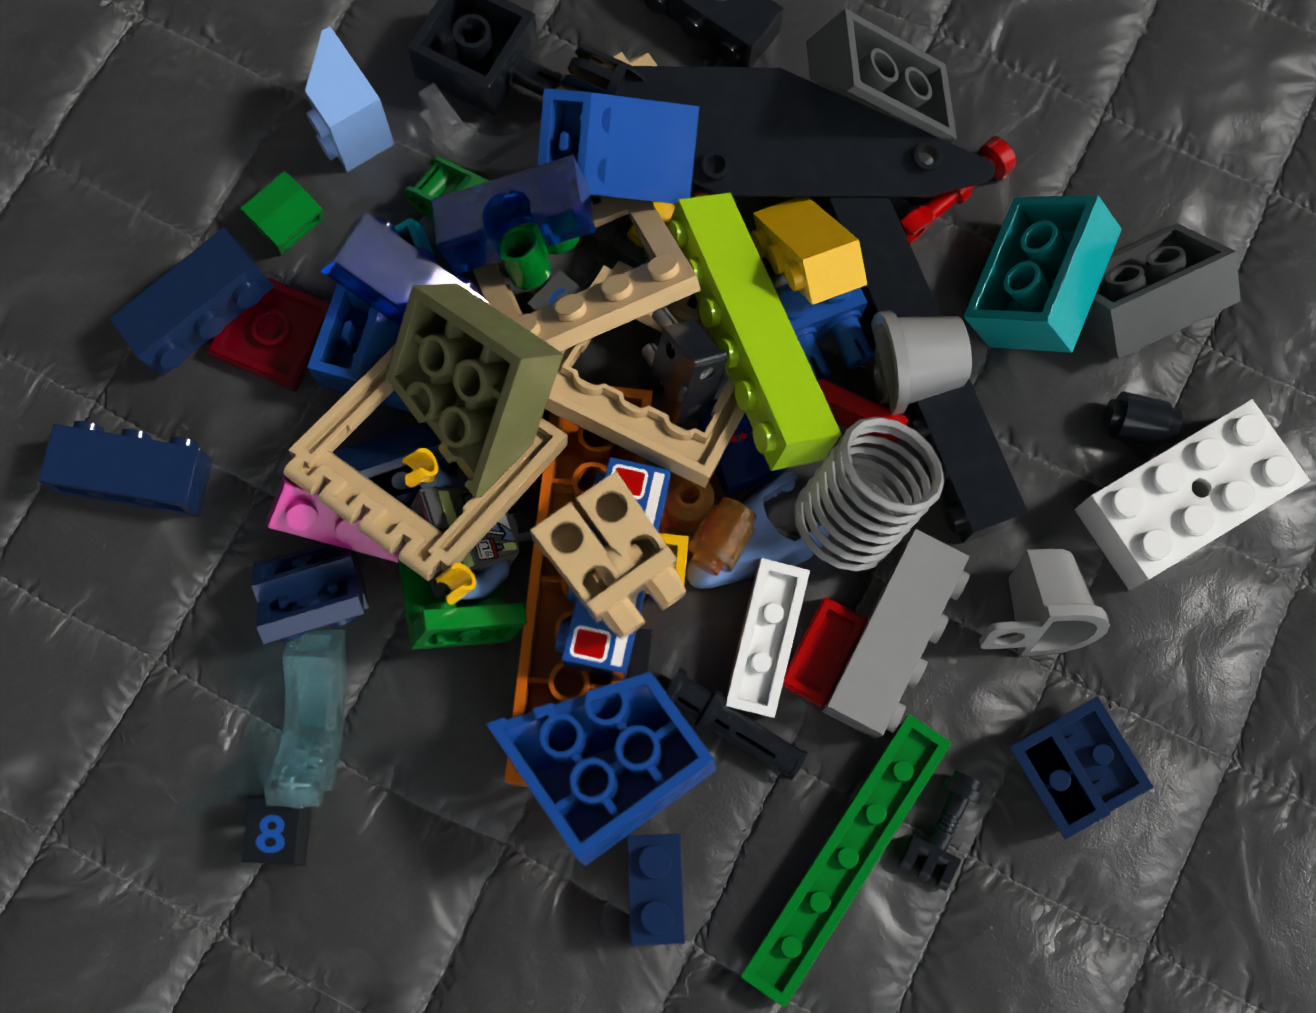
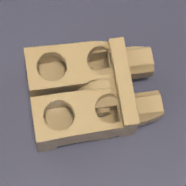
(612, 574)

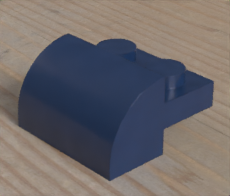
(307, 592)
(1080, 767)

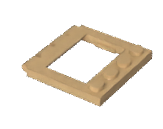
(616, 299)
(645, 429)
(386, 518)

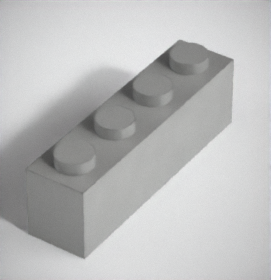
(896, 635)

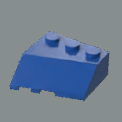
(605, 760)

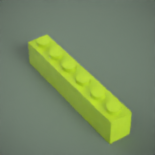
(750, 324)

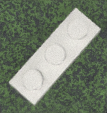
(766, 637)

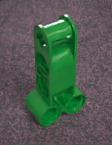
(522, 248)

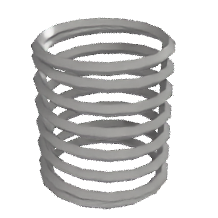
(832, 475)

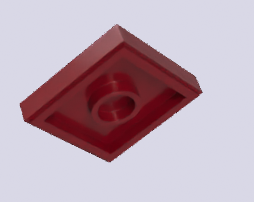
(273, 336)

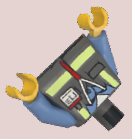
(441, 505)

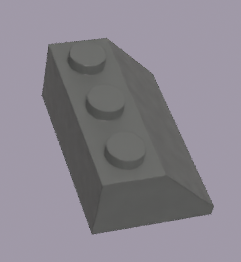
(882, 73)
(1160, 289)

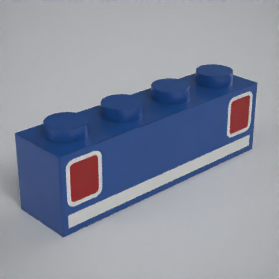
(593, 645)

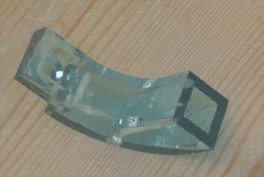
(312, 721)

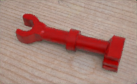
(921, 219)

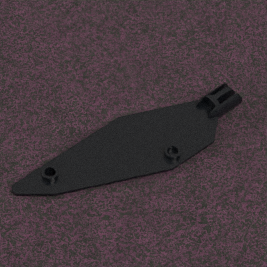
(786, 135)

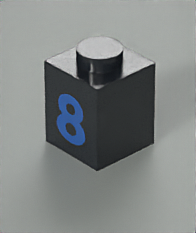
(275, 834)

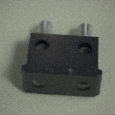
(683, 368)

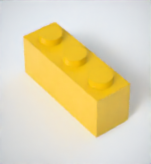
(809, 249)

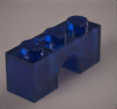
(476, 219)

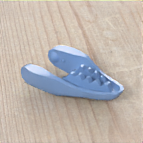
(765, 541)

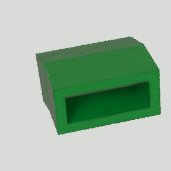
(283, 212)

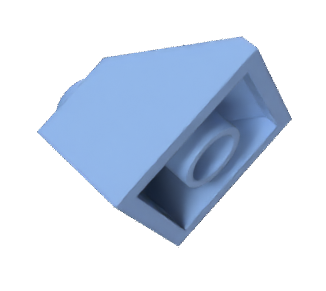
(344, 106)

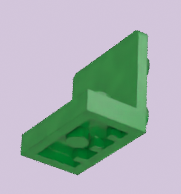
(467, 622)

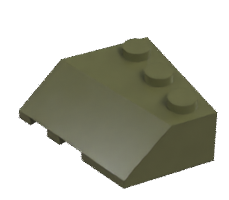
(472, 379)

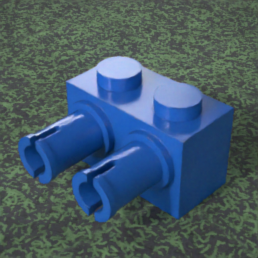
(832, 316)

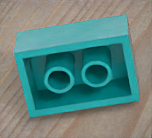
(1043, 273)

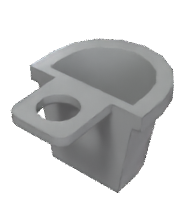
(918, 358)
(1049, 607)

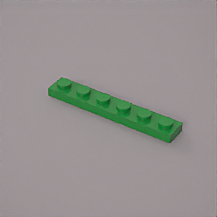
(845, 860)

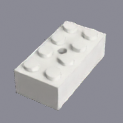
(1191, 494)

